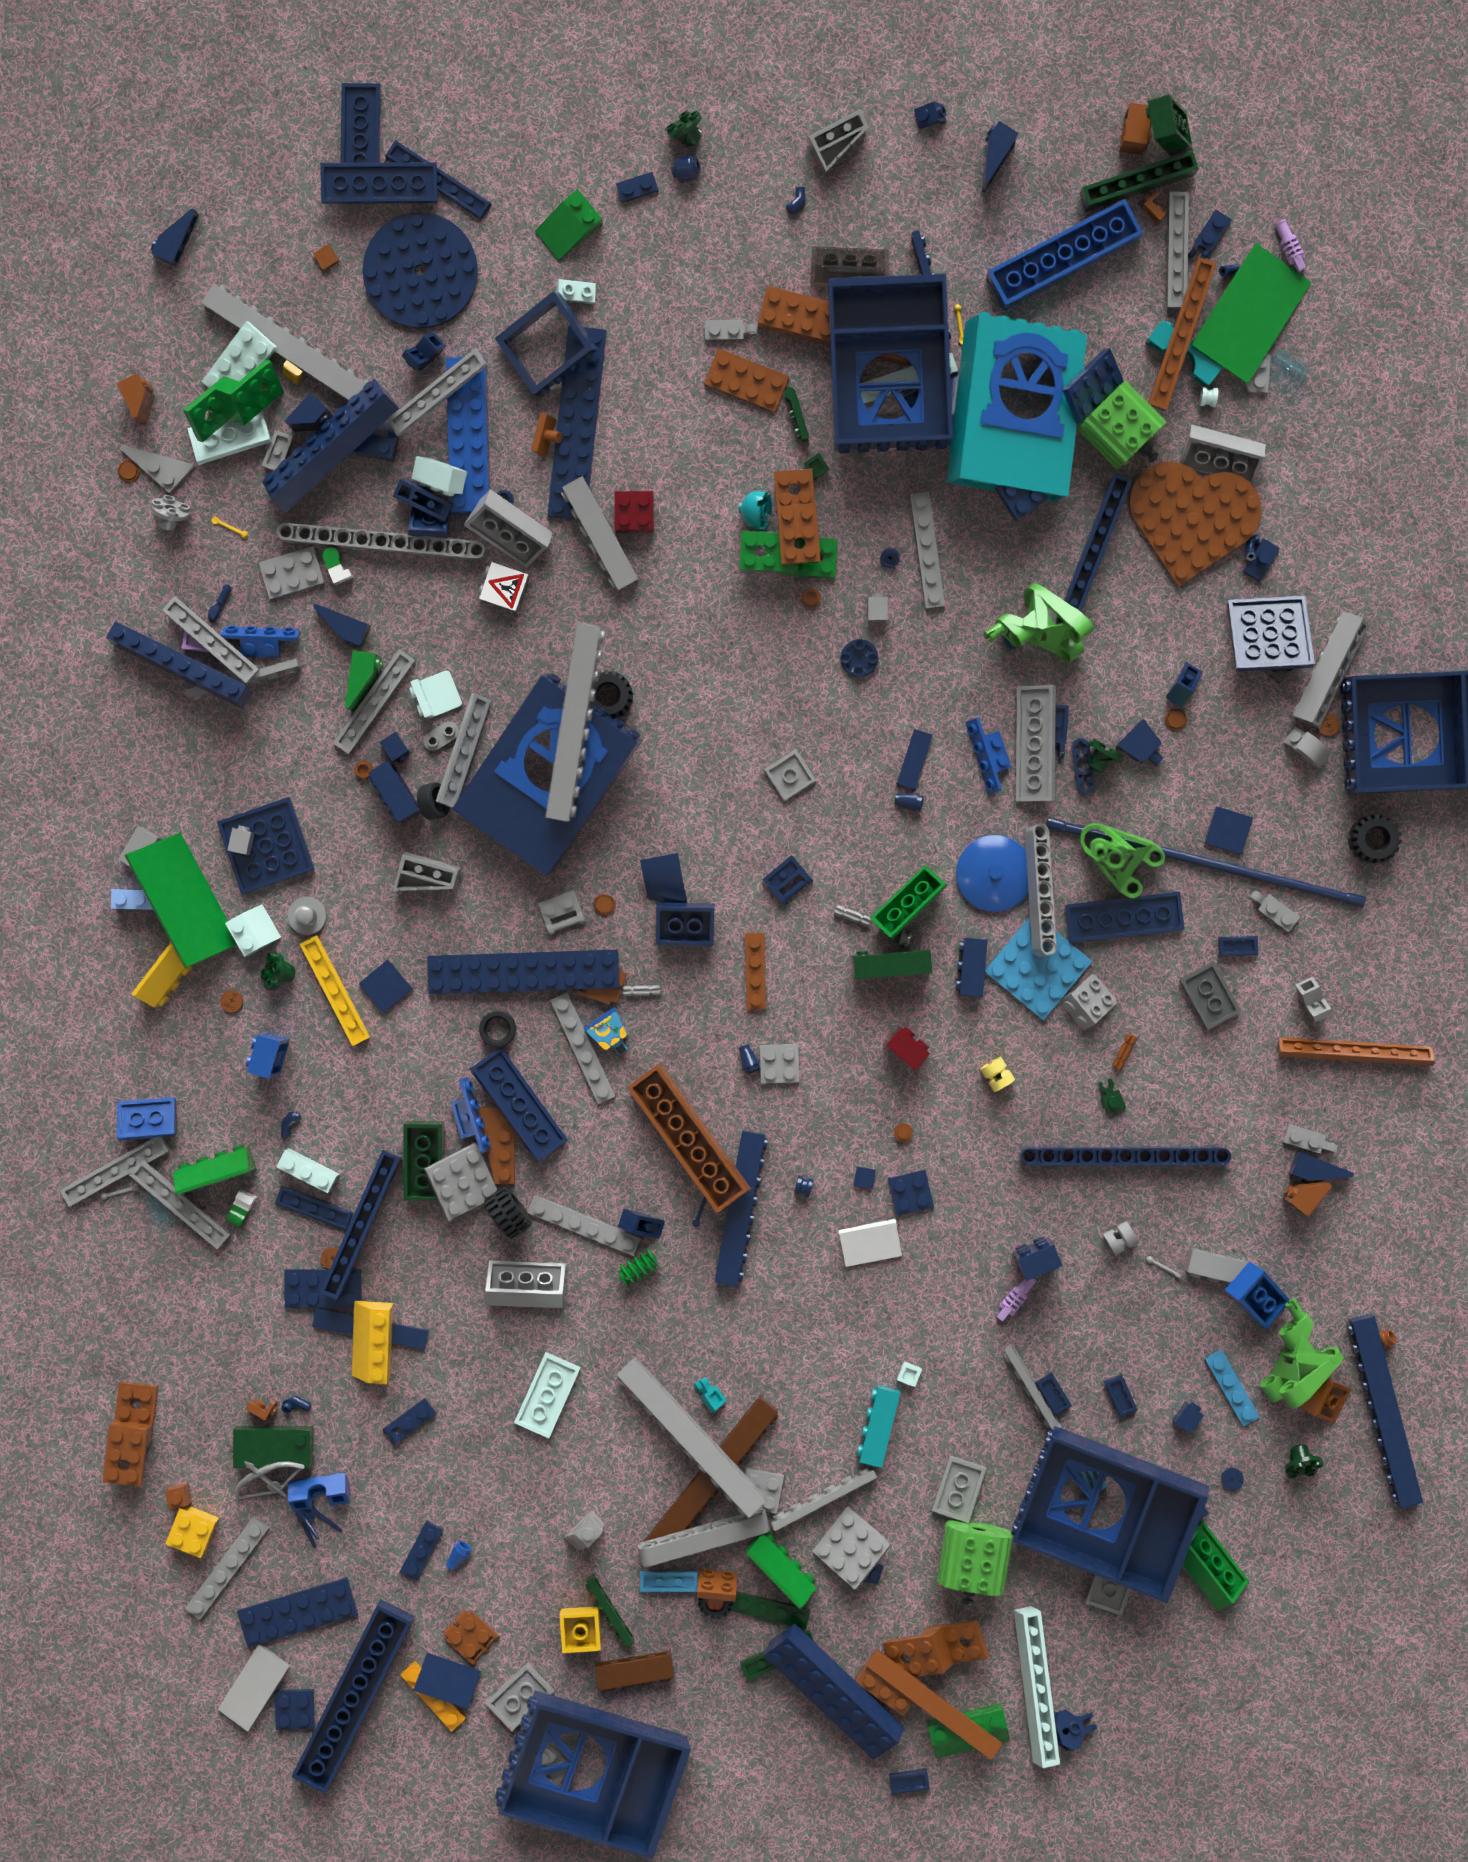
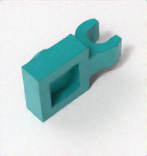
(711, 1396)

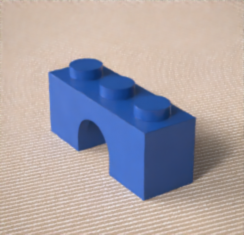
(303, 1491)

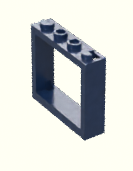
(529, 318)

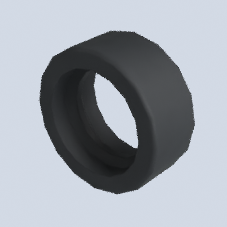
(425, 802)
(497, 1014)

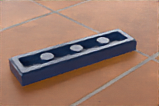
(314, 1207)

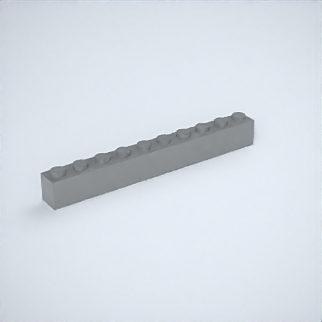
(288, 347)
(574, 721)
(691, 1437)

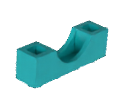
(1203, 369)

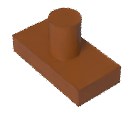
(545, 434)

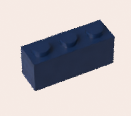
(971, 967)

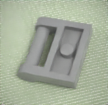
(559, 906)

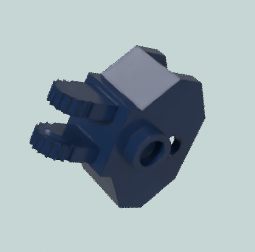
(1072, 1729)

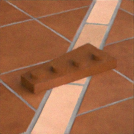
(501, 1145)

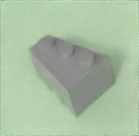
(834, 140)
(425, 873)

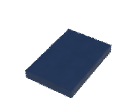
(447, 1680)

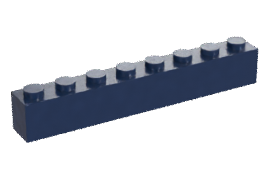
(1097, 541)
(179, 665)
(739, 1212)
(361, 1225)

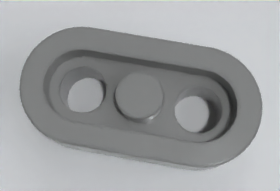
(441, 736)

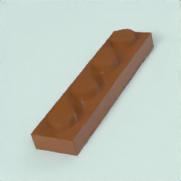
(755, 971)

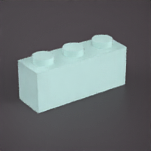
(439, 476)
(307, 1170)

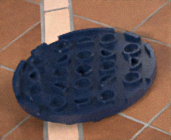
(426, 242)

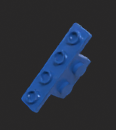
(260, 641)
(989, 754)
(468, 1117)

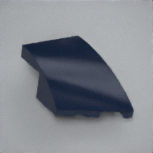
(664, 879)

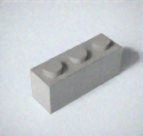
(1213, 1266)

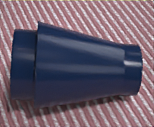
(910, 801)
(748, 1059)

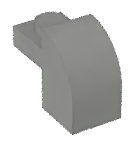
(1308, 746)
(1313, 999)

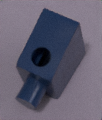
(1141, 744)

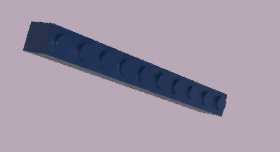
(1385, 1410)

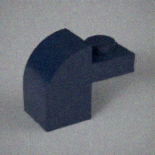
(424, 352)

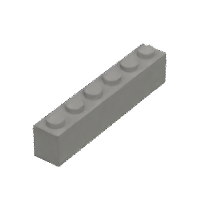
(601, 535)
(1330, 669)

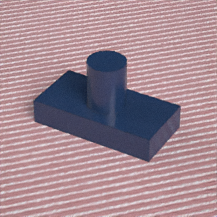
(1264, 556)

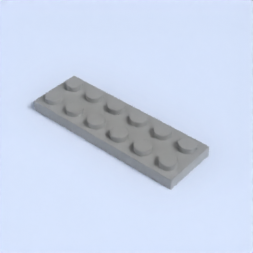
(1035, 743)

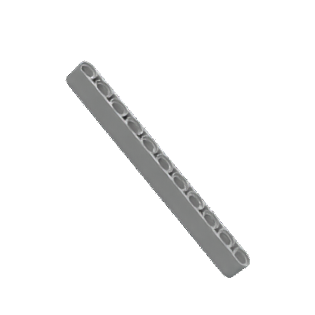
(374, 536)

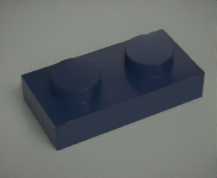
(637, 187)

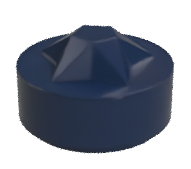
(889, 557)

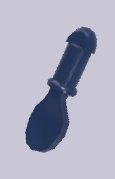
(215, 610)

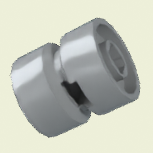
(1127, 1239)

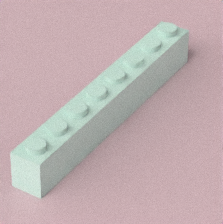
(1036, 1687)

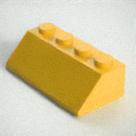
(161, 978)
(372, 1341)

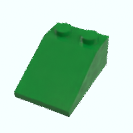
(569, 225)
(362, 675)

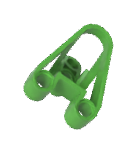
(1060, 639)
(1101, 850)
(1285, 1378)

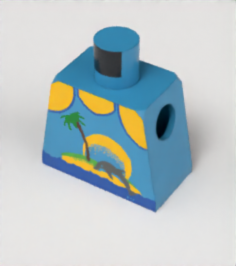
(608, 1031)

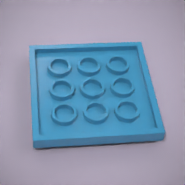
(1037, 980)

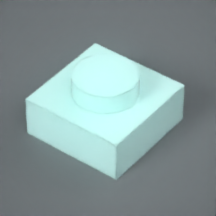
(909, 1374)

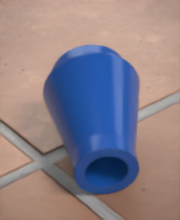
(459, 1554)

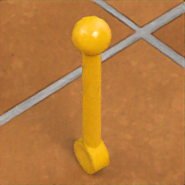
(957, 308)
(215, 520)

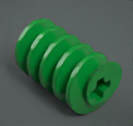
(639, 1267)

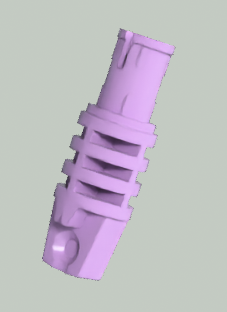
(1291, 246)
(1015, 1299)

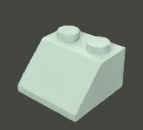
(253, 930)

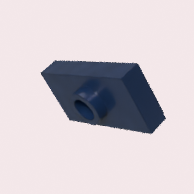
(1237, 945)
(1053, 1393)
(1120, 1395)
(909, 1781)

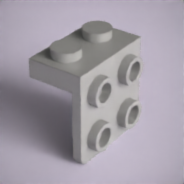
(1088, 1002)

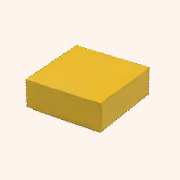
(292, 372)

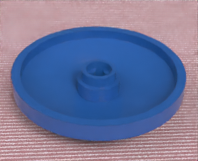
(993, 873)

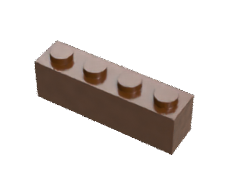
(634, 1670)

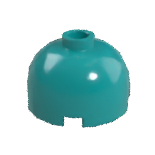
(755, 509)

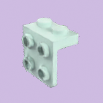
(436, 694)

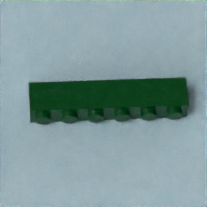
(1139, 181)

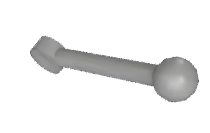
(104, 1196)
(1149, 1259)

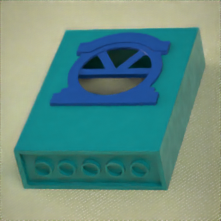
(989, 441)

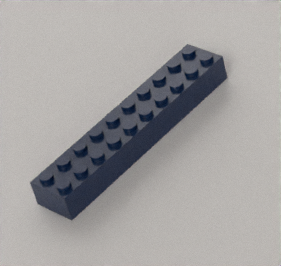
(352, 1696)

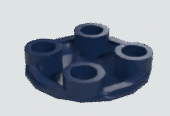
(859, 658)

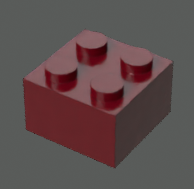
(634, 512)
(907, 1048)

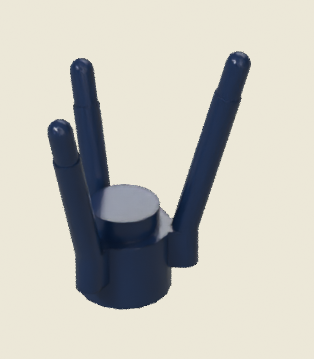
(306, 1517)

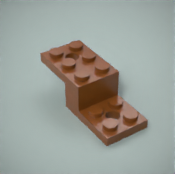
(797, 516)
(130, 1434)
(938, 1648)

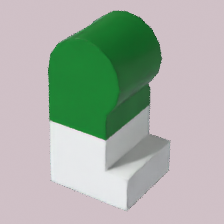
(335, 568)
(240, 1208)

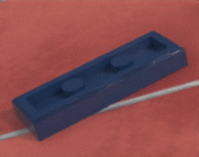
(914, 759)

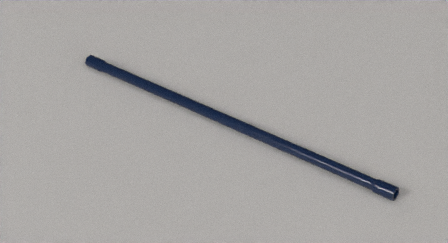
(1348, 898)

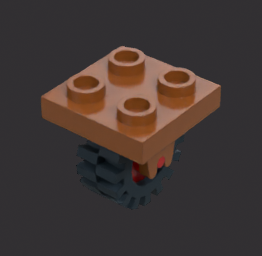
(716, 1592)

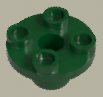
(686, 128)
(1102, 757)
(276, 971)
(1302, 1462)

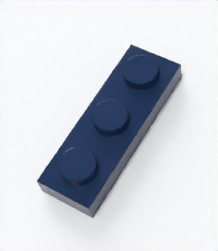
(421, 1550)

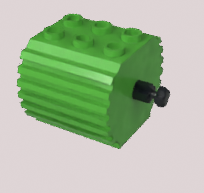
(1122, 426)
(974, 1558)

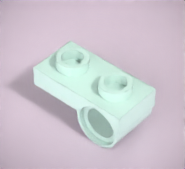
(577, 291)

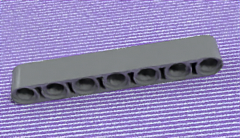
(1037, 899)
(702, 1538)

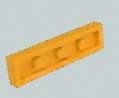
(447, 1712)

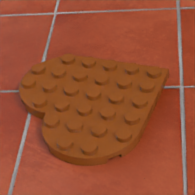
(1193, 518)

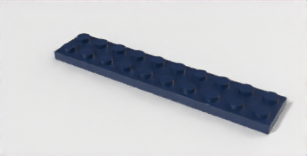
(576, 421)
(523, 971)

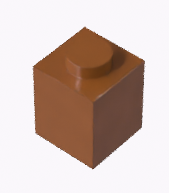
(178, 1495)

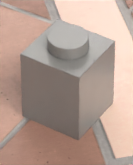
(877, 608)
(241, 840)

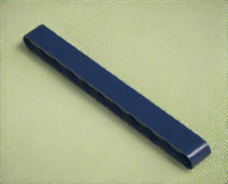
(1134, 1153)

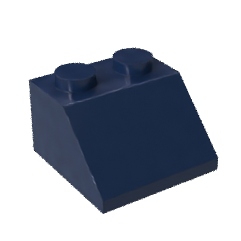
(308, 415)
(380, 444)

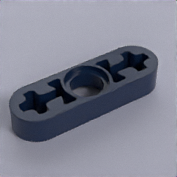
(1079, 781)

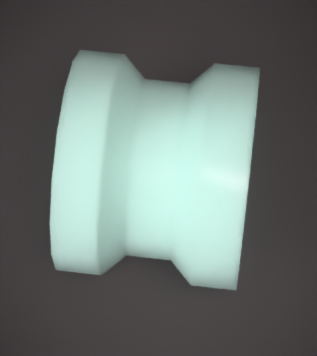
(1208, 397)

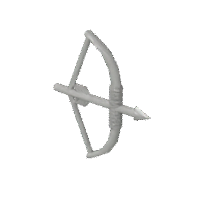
(273, 1486)

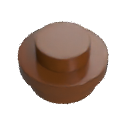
(811, 597)
(362, 769)
(903, 1132)
(1387, 1338)

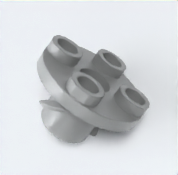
(169, 512)
(307, 915)

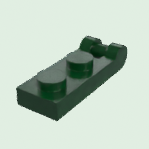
(796, 414)

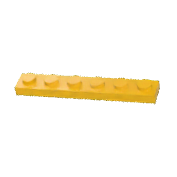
(335, 990)

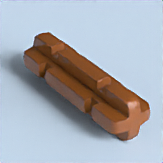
(1124, 1051)

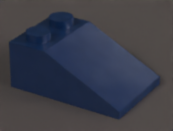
(999, 145)

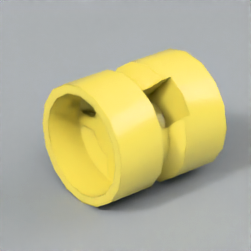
(996, 1067)

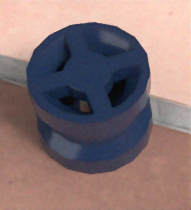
(803, 1186)

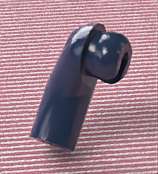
(798, 203)
(1229, 269)
(1250, 550)
(287, 1122)
(294, 1402)

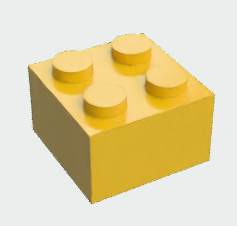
(192, 1531)
(580, 1629)

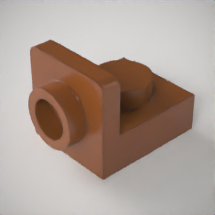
(1153, 210)
(258, 1408)

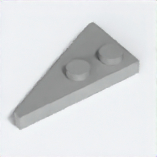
(164, 470)

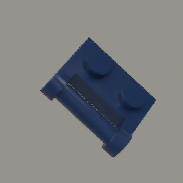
(782, 875)

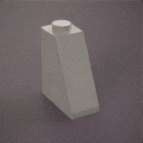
(585, 1531)

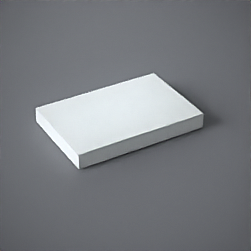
(870, 1243)

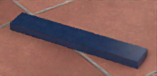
(446, 184)
(344, 1323)

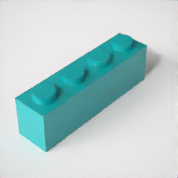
(879, 1426)

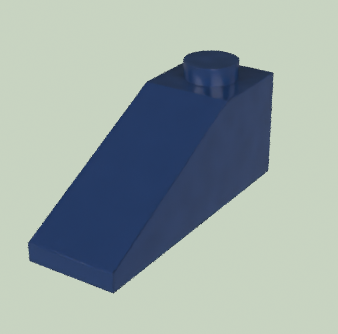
(173, 240)
(422, 498)
(346, 627)
(1314, 1169)

